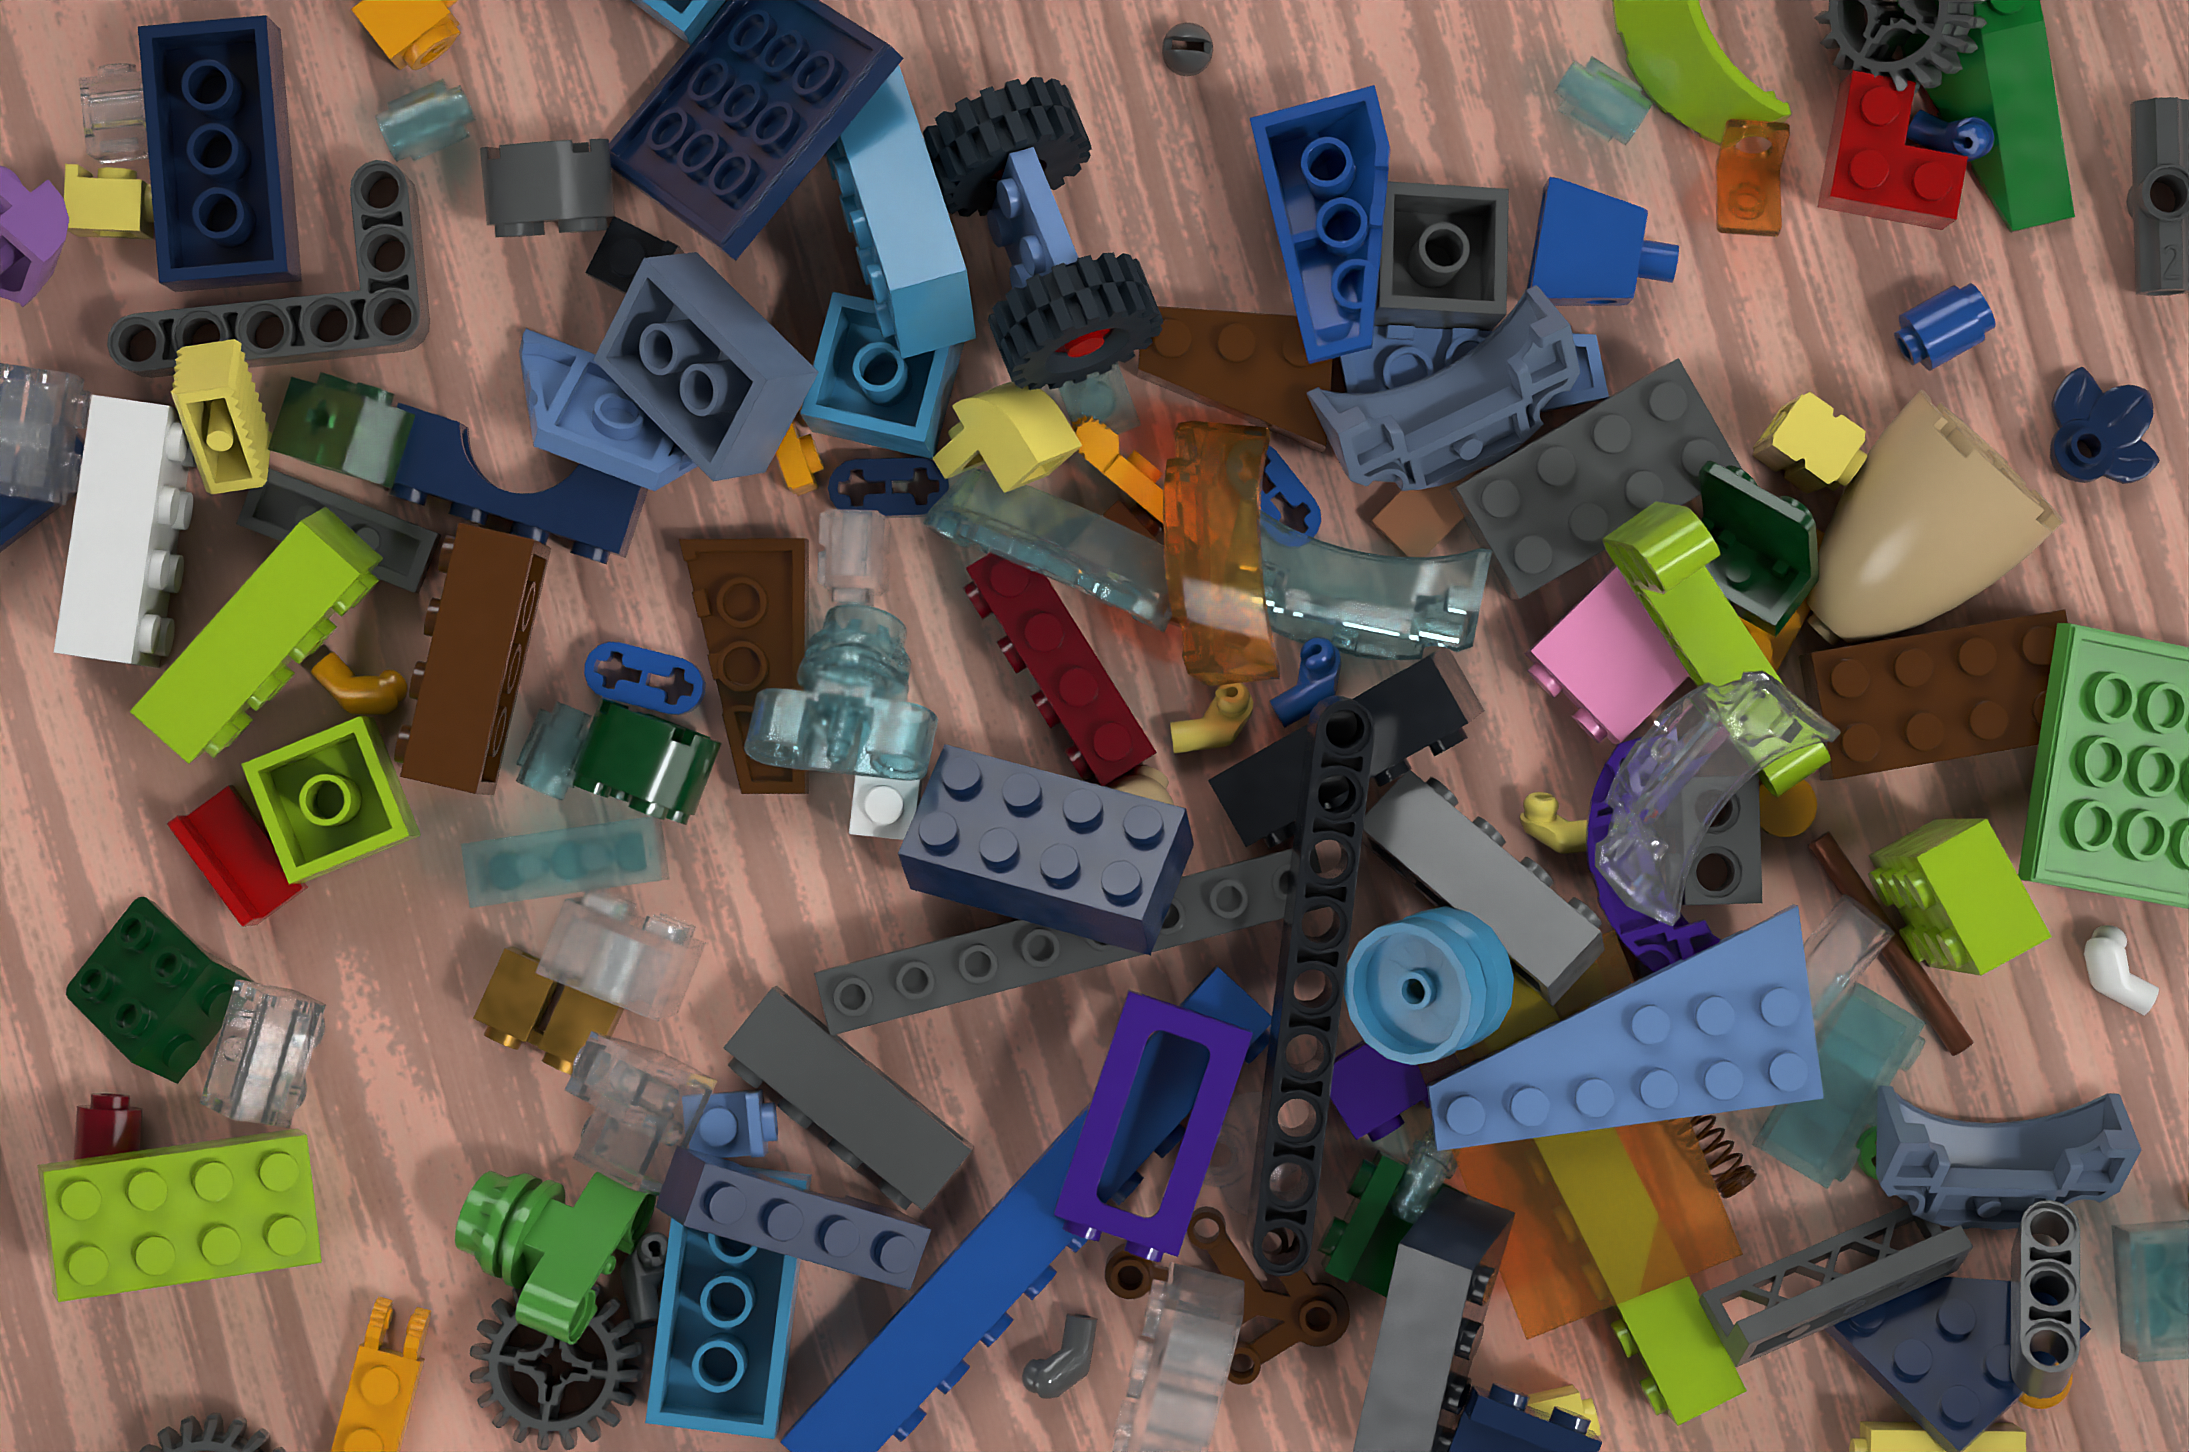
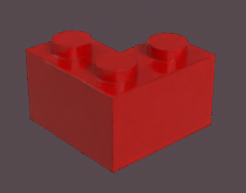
(1873, 169)

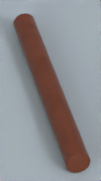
(1895, 952)

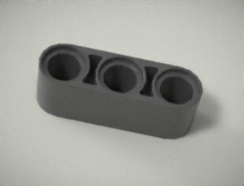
(2037, 1325)

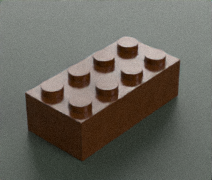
(473, 659)
(1933, 694)

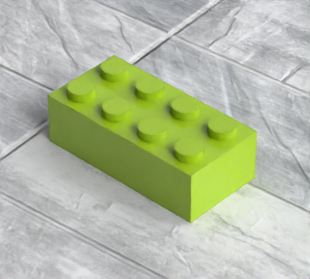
(253, 638)
(1957, 896)
(179, 1214)

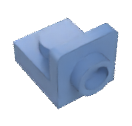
(736, 1125)

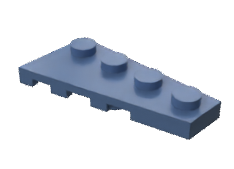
(1411, 354)

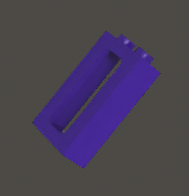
(1078, 1196)

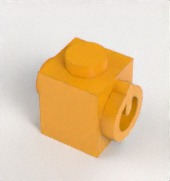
(410, 30)

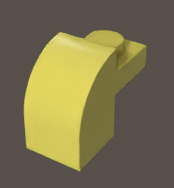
(1011, 431)

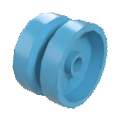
(1428, 985)

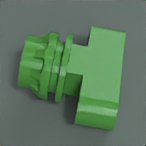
(549, 1248)

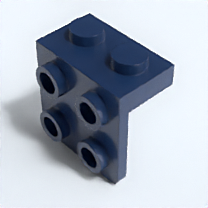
(1504, 1423)

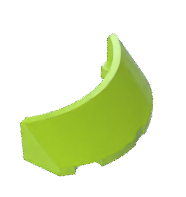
(1687, 69)

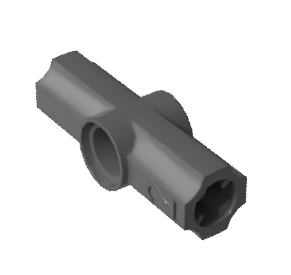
(2160, 156)

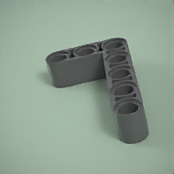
(303, 314)

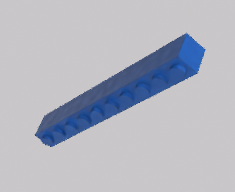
(1014, 1246)

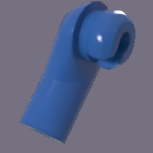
(1963, 137)
(1316, 681)

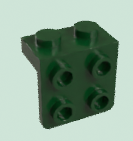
(1763, 545)
(154, 991)
(1369, 1235)

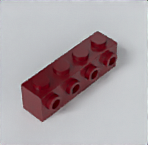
(1064, 666)

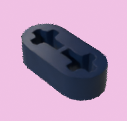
(888, 472)

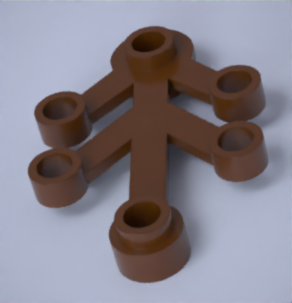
(1288, 1308)

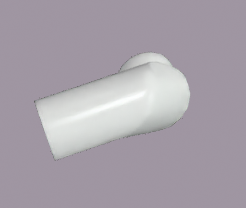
(2110, 970)

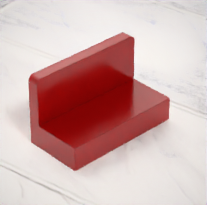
(236, 856)

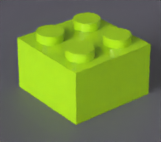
(331, 799)

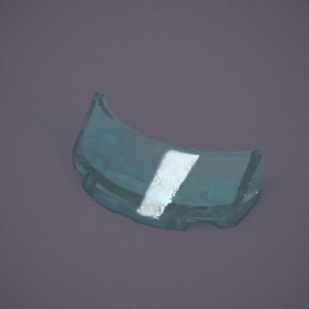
(1057, 542)
(1368, 600)

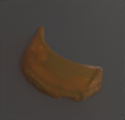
(1216, 552)

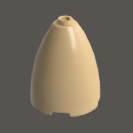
(1922, 528)

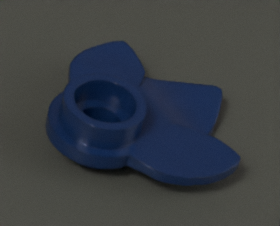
(2107, 424)

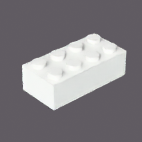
(126, 534)

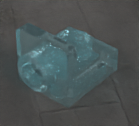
(1103, 398)

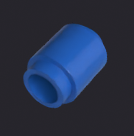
(1944, 326)

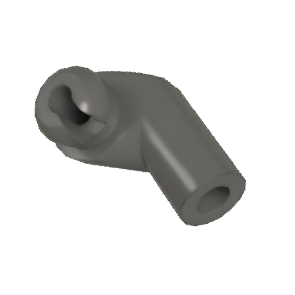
(1067, 1366)

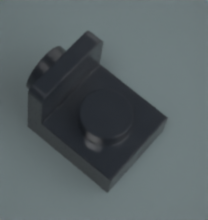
(623, 252)

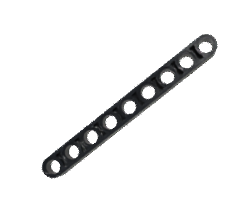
(1318, 1016)

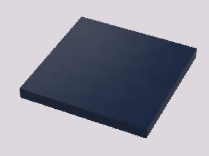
(749, 114)

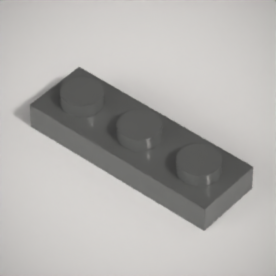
(287, 500)

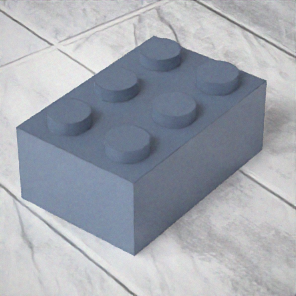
(705, 365)

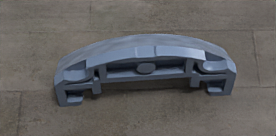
(1460, 414)
(1995, 1171)

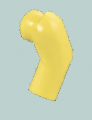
(1554, 831)

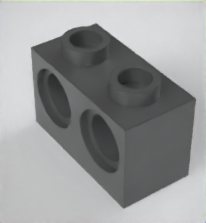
(1739, 845)

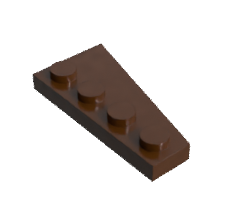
(756, 634)

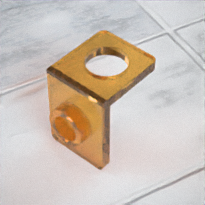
(1750, 182)

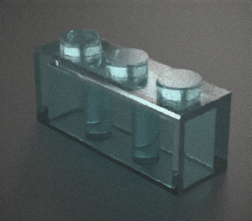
(565, 861)
(1857, 1052)

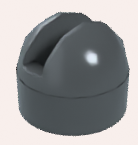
(1187, 61)

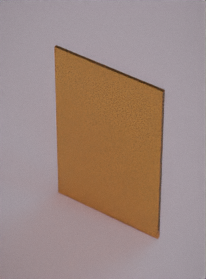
(1598, 1207)

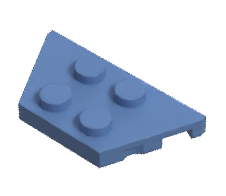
(590, 419)

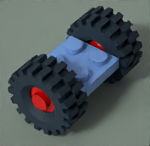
(1062, 310)

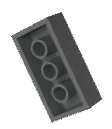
(1589, 476)

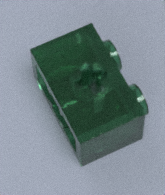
(342, 428)

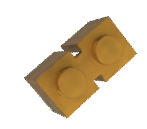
(519, 1000)

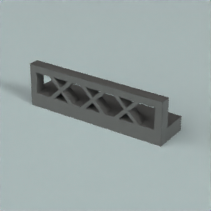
(1838, 1294)

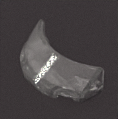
(1684, 777)

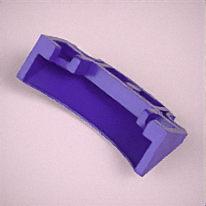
(1647, 938)

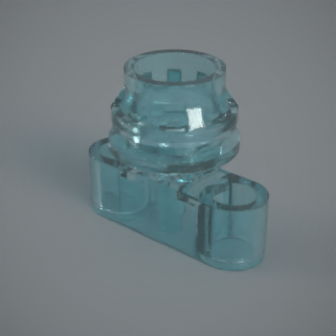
(852, 704)

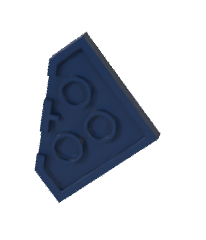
(1943, 1354)

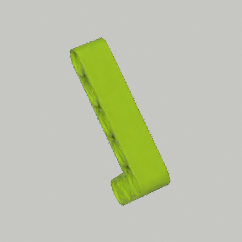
(1664, 563)

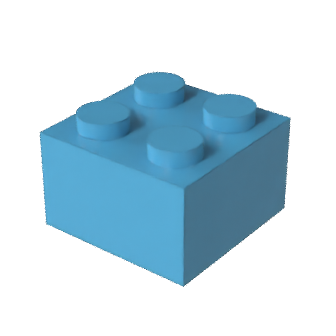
(870, 391)

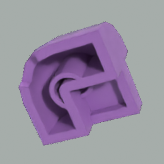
(30, 236)

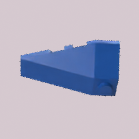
(1328, 202)

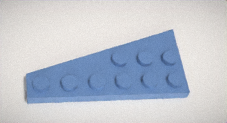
(1677, 1044)

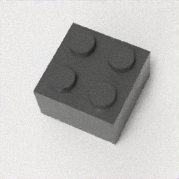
(1443, 257)

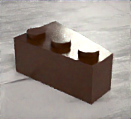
(1241, 366)

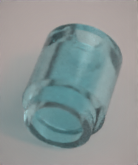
(1602, 100)
(425, 120)
(553, 750)

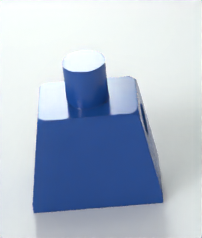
(1594, 248)

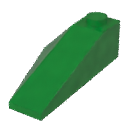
(2014, 91)

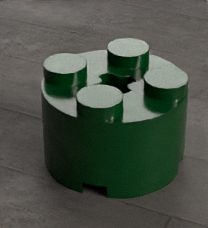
(645, 762)

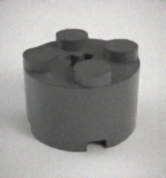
(547, 184)

